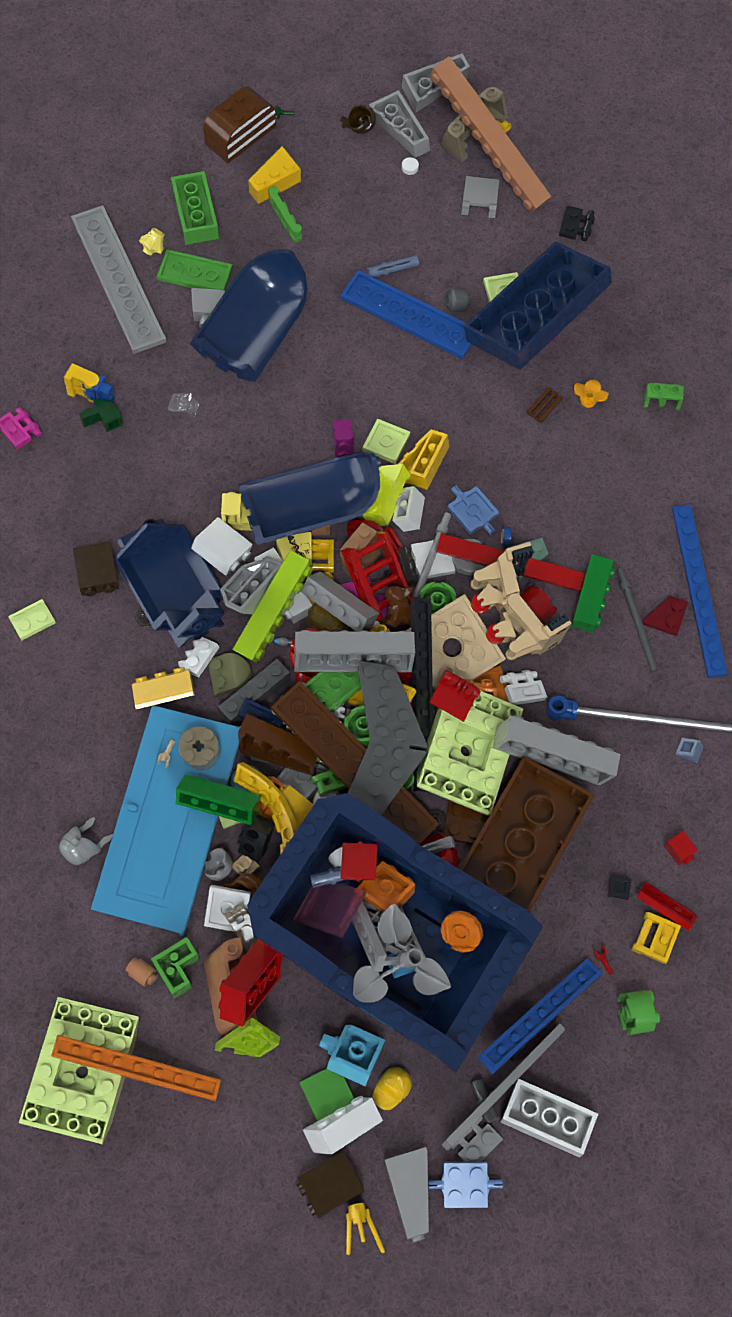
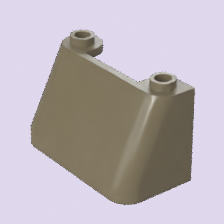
(457, 131)

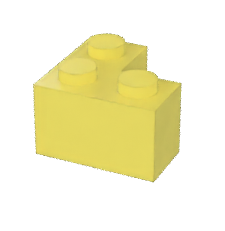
(234, 512)

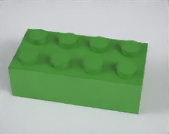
(195, 208)

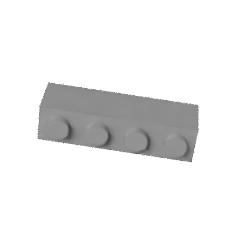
(339, 602)

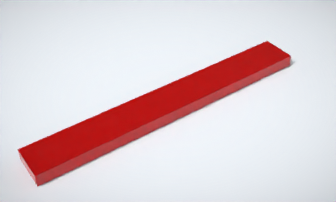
(488, 555)

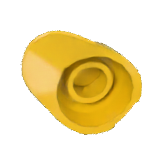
(392, 1088)

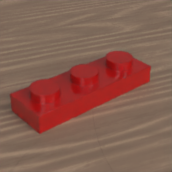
(667, 906)

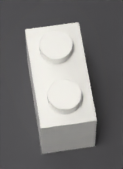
(409, 509)

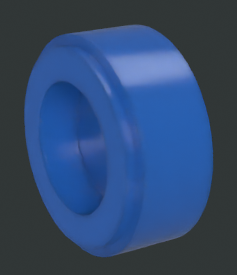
(505, 536)

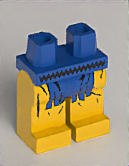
(87, 384)

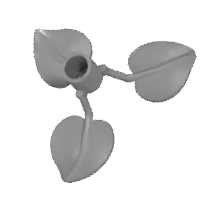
(429, 975)

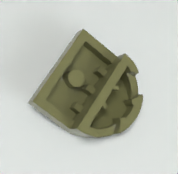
(229, 673)

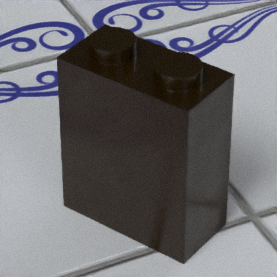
(96, 569)
(329, 1185)

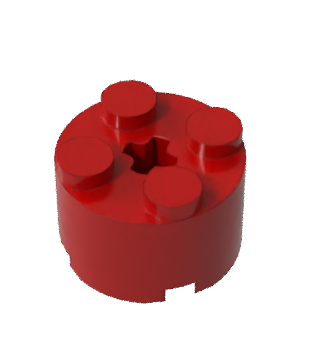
(539, 603)

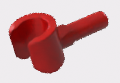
(603, 959)

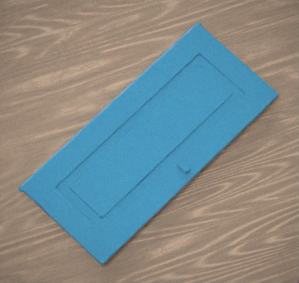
(156, 843)

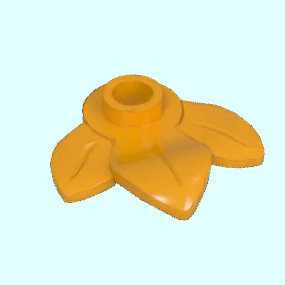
(590, 393)

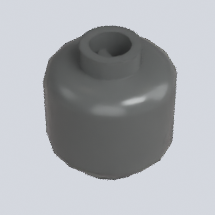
(457, 299)

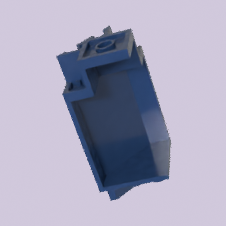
(171, 581)

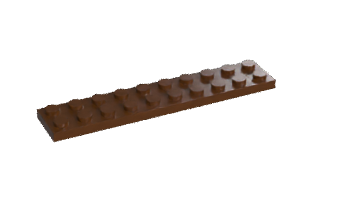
(343, 755)

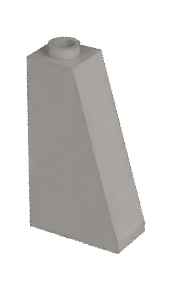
(410, 1188)

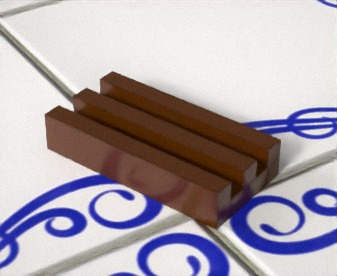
(552, 395)

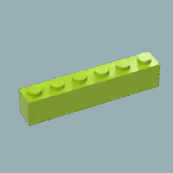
(273, 606)

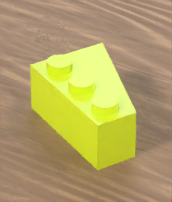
(391, 486)

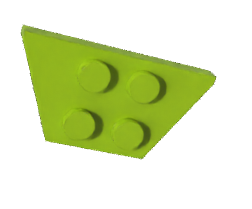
(250, 1040)

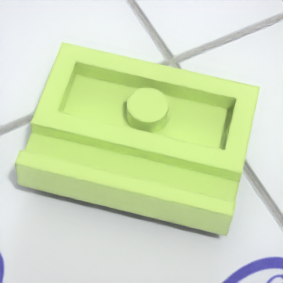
(32, 619)

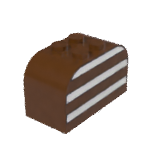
(238, 123)

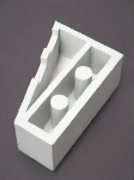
(342, 1126)

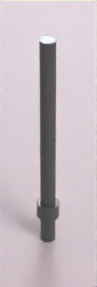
(626, 587)

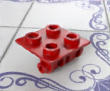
(454, 695)

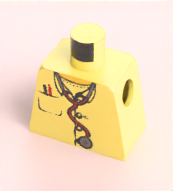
(297, 543)

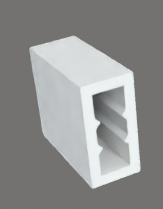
(222, 546)

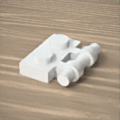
(525, 692)

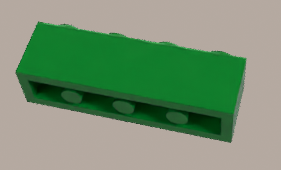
(592, 593)
(218, 799)

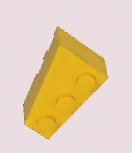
(278, 172)
(426, 458)

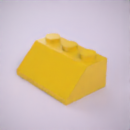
(162, 687)

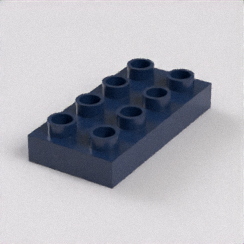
(538, 305)

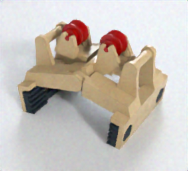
(516, 616)

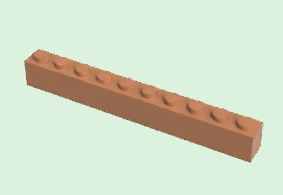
(490, 134)

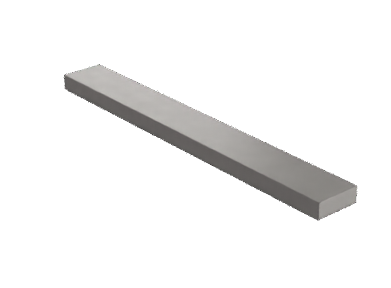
(503, 1087)

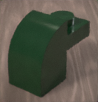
(103, 411)

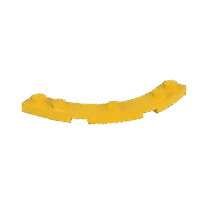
(271, 796)

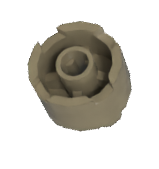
(207, 756)

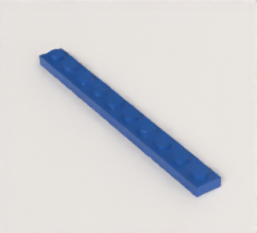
(699, 591)

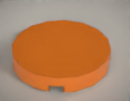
(462, 931)

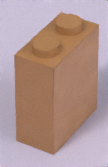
(361, 538)

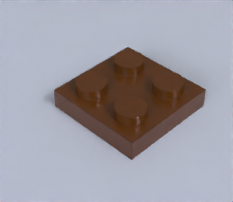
(463, 823)

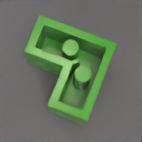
(171, 965)

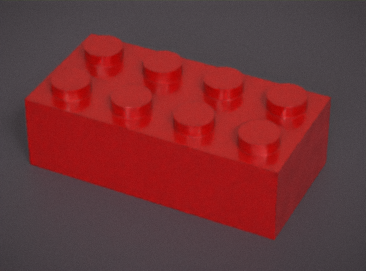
(249, 983)

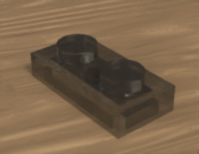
(411, 572)

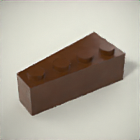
(275, 746)

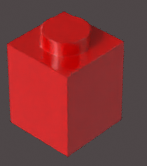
(681, 849)

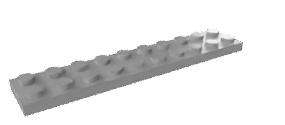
(118, 279)

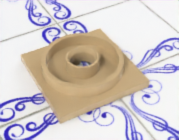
(463, 624)

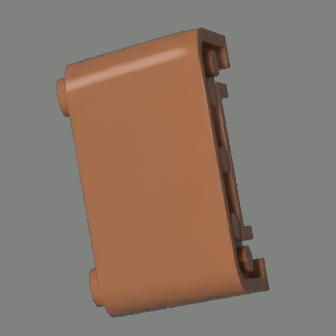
(218, 967)

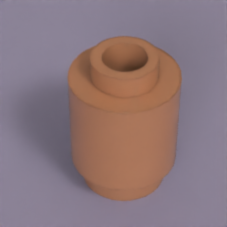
(141, 972)

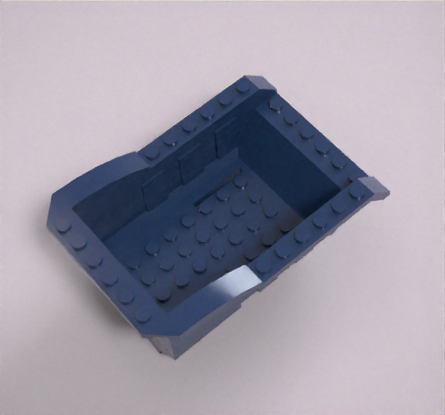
(478, 978)

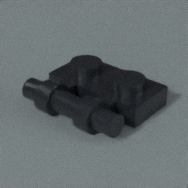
(571, 222)

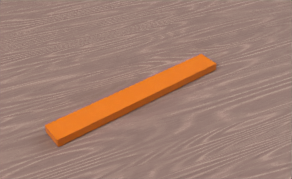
(135, 1068)

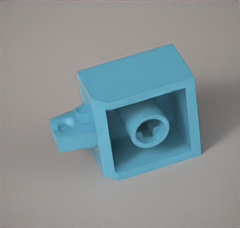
(353, 1053)

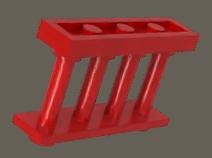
(359, 574)

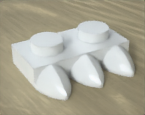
(199, 656)

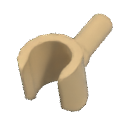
(166, 755)

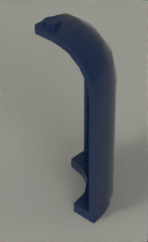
(254, 314)
(311, 496)

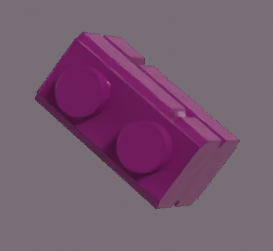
(343, 437)

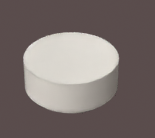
(410, 166)

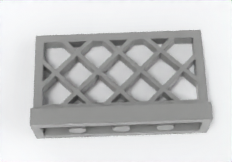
(369, 937)

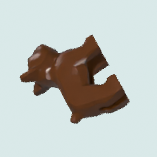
(399, 609)

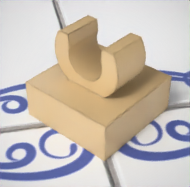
(245, 865)

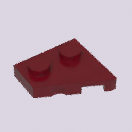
(667, 616)

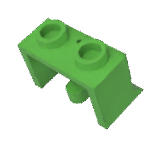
(663, 392)

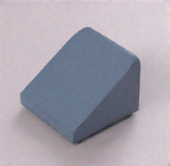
(690, 749)

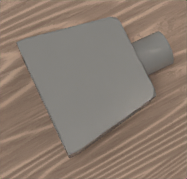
(204, 302)

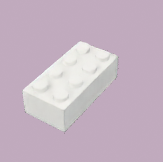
(549, 1118)

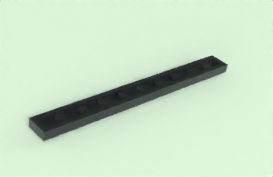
(422, 669)

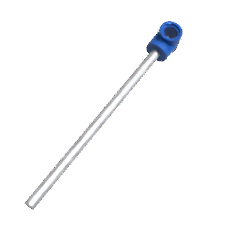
(570, 709)

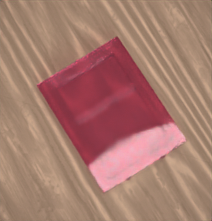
(330, 908)

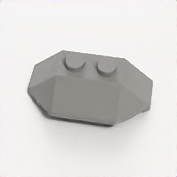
(249, 585)

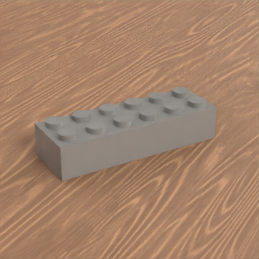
(344, 650)
(556, 750)

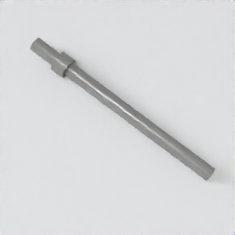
(441, 528)

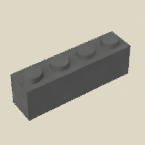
(257, 690)

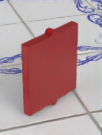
(359, 861)

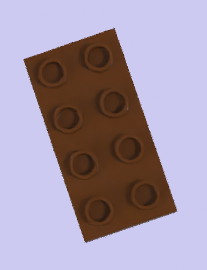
(527, 833)

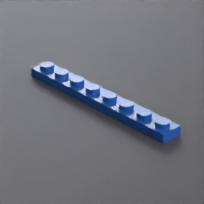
(539, 1016)

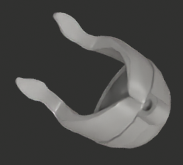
(78, 849)

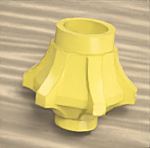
(152, 241)

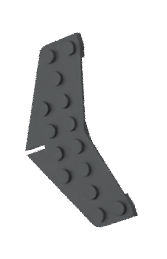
(391, 734)

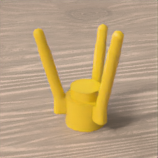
(357, 1214)

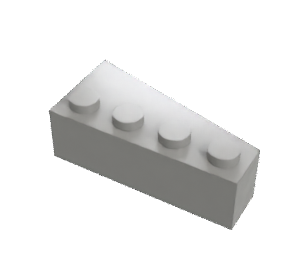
(420, 87)
(399, 121)

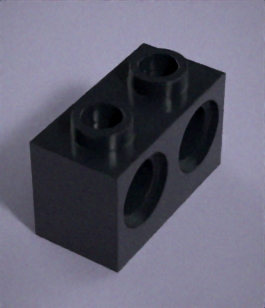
(256, 838)

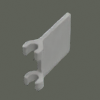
(481, 193)

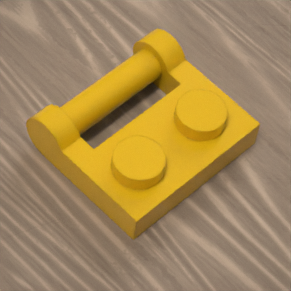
(323, 551)
(663, 939)

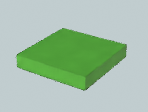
(326, 1093)

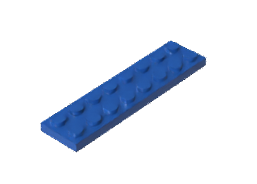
(407, 313)

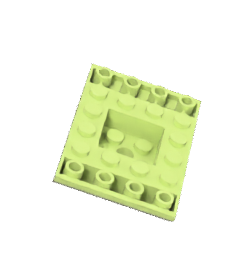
(471, 778)
(56, 1095)

